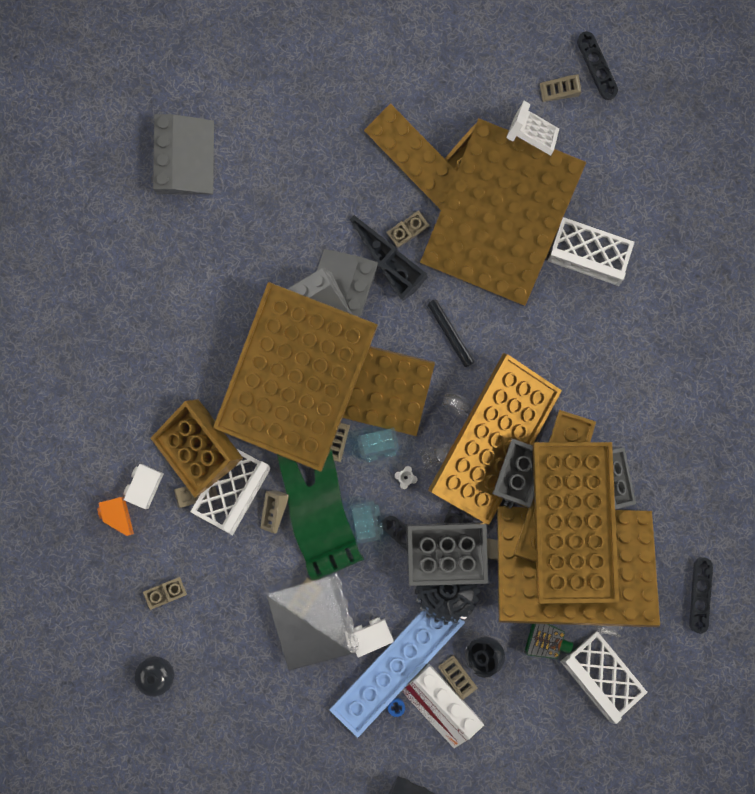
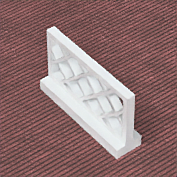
(533, 129)
(584, 265)
(242, 502)
(595, 691)

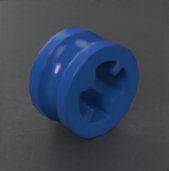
(392, 711)

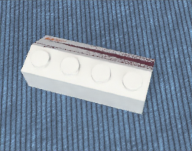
(442, 706)

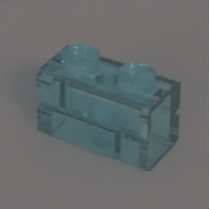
(378, 444)
(366, 522)

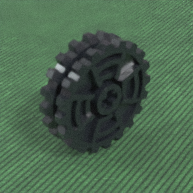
(447, 606)

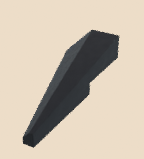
(398, 269)

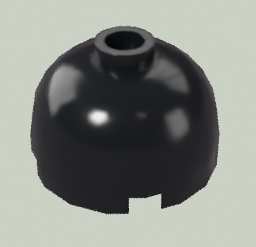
(485, 656)
(154, 676)

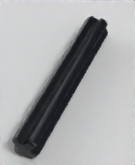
(450, 333)

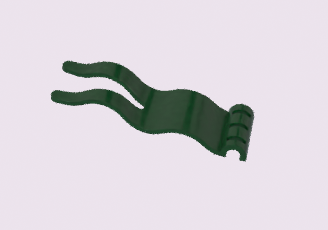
(319, 518)

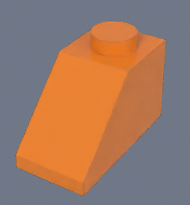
(116, 514)

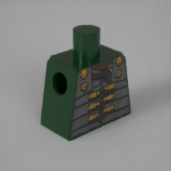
(546, 641)

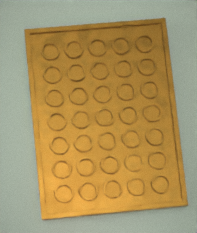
(502, 212)
(295, 376)
(636, 578)

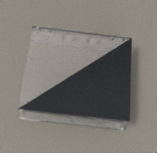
(313, 622)

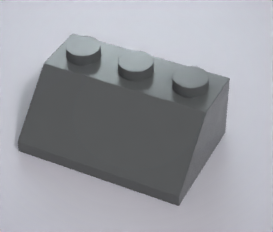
(517, 475)
(623, 486)

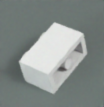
(143, 486)
(372, 636)

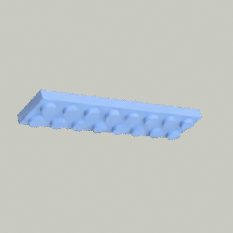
(392, 672)

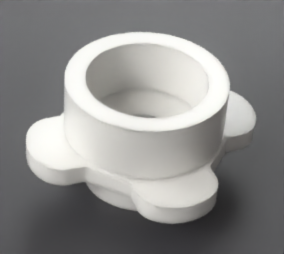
(405, 482)

